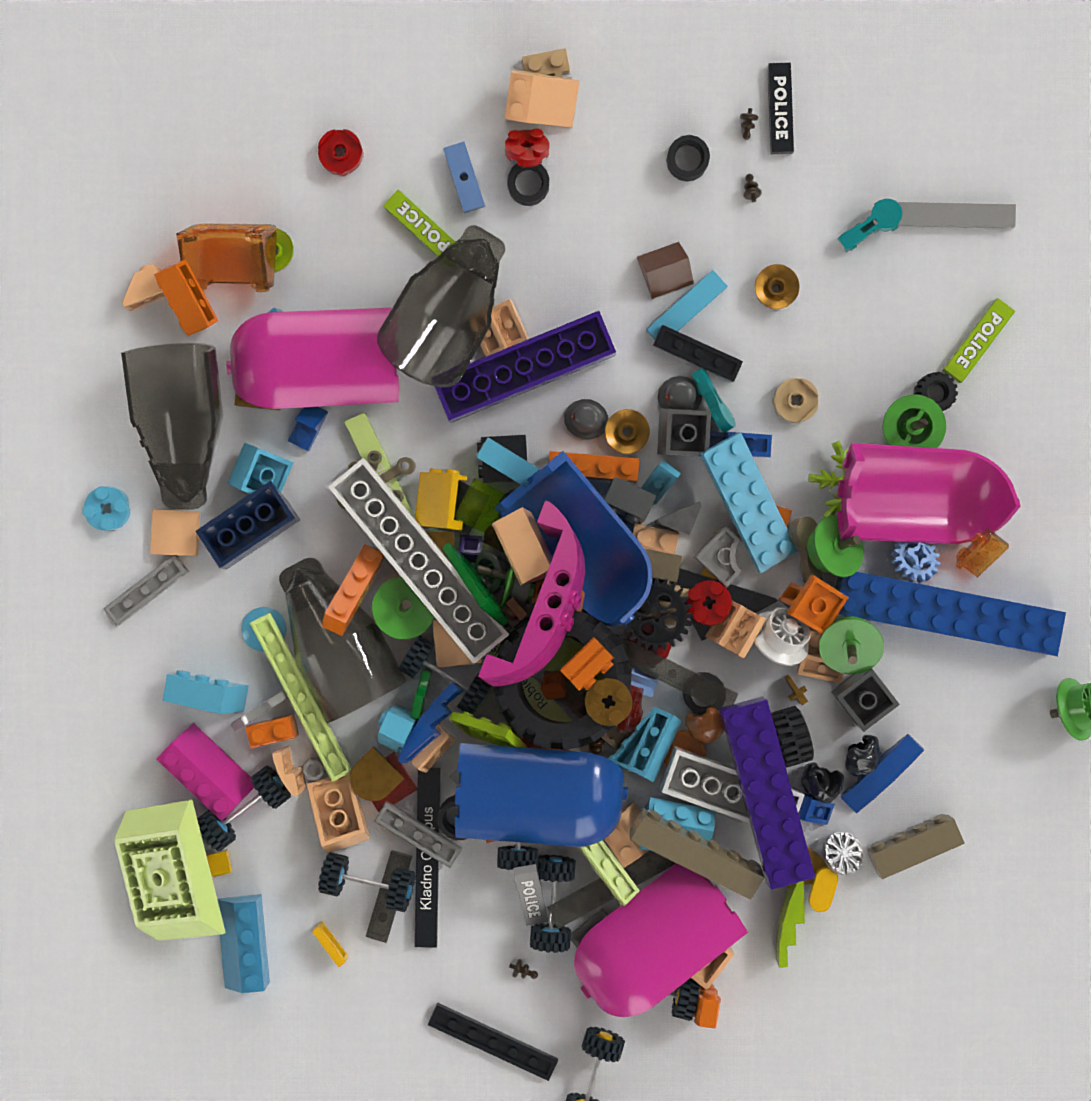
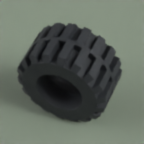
(793, 736)

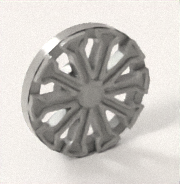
(842, 853)

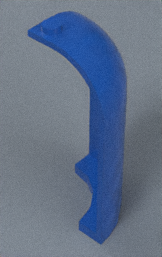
(615, 561)
(537, 795)

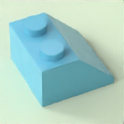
(258, 467)

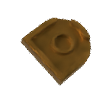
(374, 776)

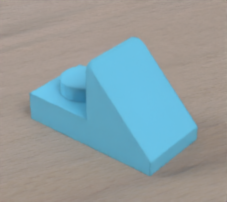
(660, 480)

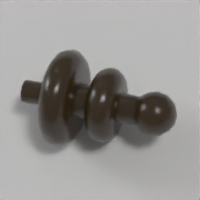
(747, 125)
(752, 191)
(595, 747)
(523, 970)

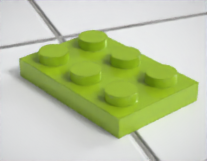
(486, 730)

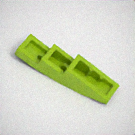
(790, 915)

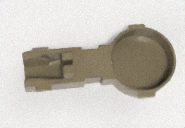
(799, 533)

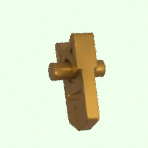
(797, 693)

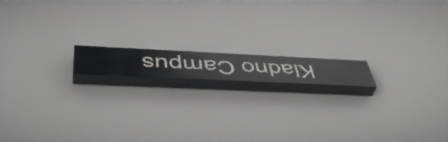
(426, 866)

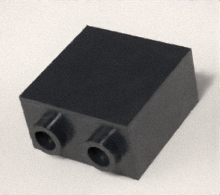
(515, 444)

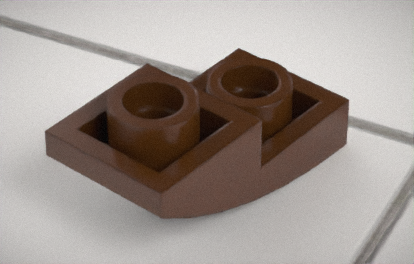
(514, 613)

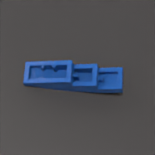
(757, 443)
(425, 729)
(890, 767)

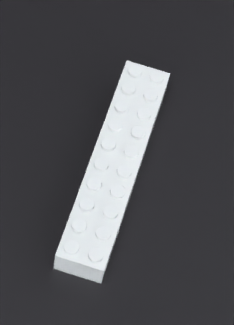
(417, 559)

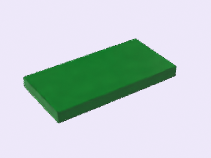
(475, 584)

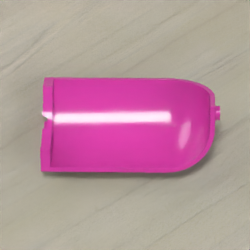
(312, 359)
(921, 494)
(655, 942)

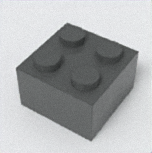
(683, 432)
(629, 501)
(865, 699)

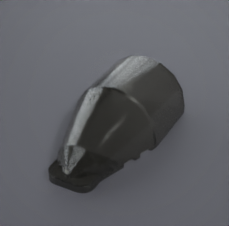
(444, 311)
(177, 415)
(338, 669)

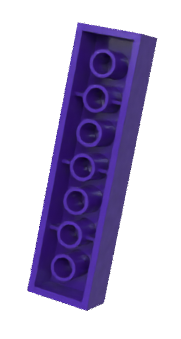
(528, 366)
(767, 792)

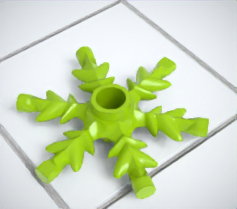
(825, 479)

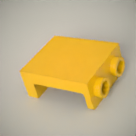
(438, 499)

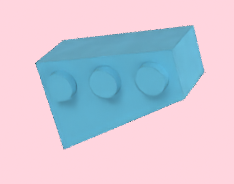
(205, 693)
(395, 727)
(648, 745)

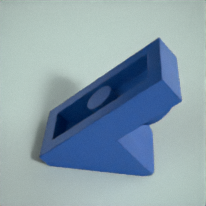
(307, 426)
(815, 811)

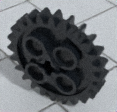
(661, 633)

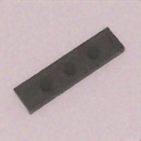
(383, 918)

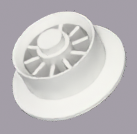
(783, 638)

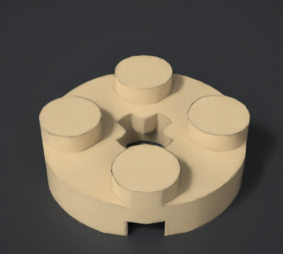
(795, 387)

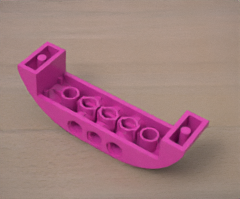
(538, 644)

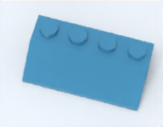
(244, 944)

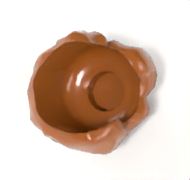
(705, 727)

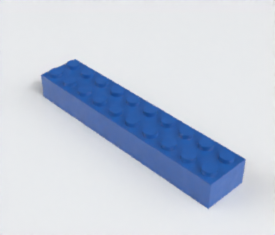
(952, 613)

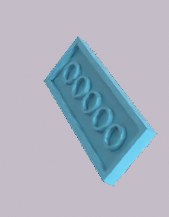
(748, 502)

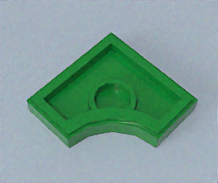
(421, 694)

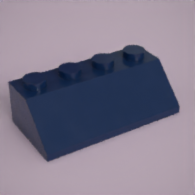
(247, 525)

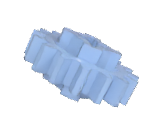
(914, 559)

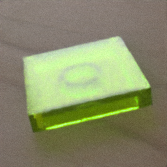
(478, 505)

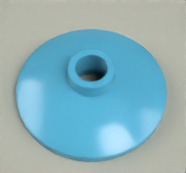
(247, 631)

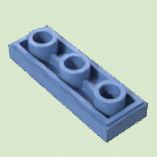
(459, 166)

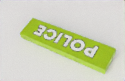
(418, 223)
(978, 340)

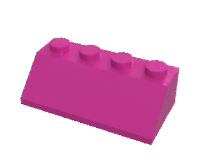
(206, 771)

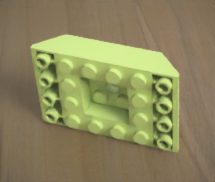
(168, 872)

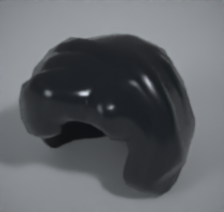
(863, 757)
(822, 783)

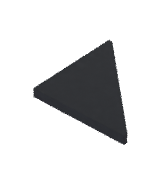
(749, 599)

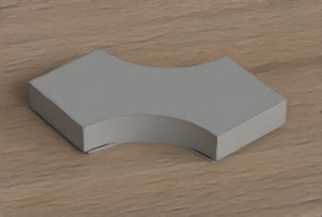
(259, 710)

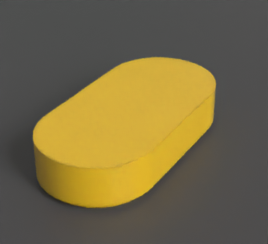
(823, 889)

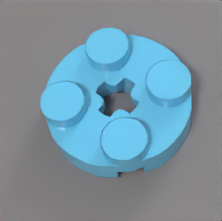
(94, 512)

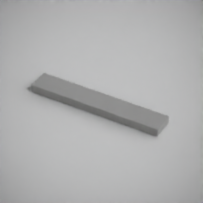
(958, 215)

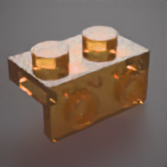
(982, 552)

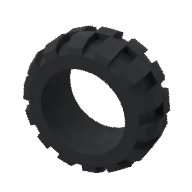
(539, 729)

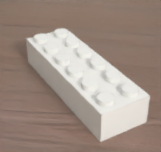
(708, 784)

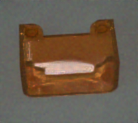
(230, 253)

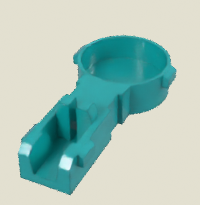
(887, 214)
(719, 411)

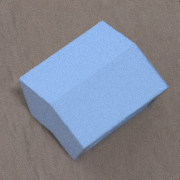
(643, 680)

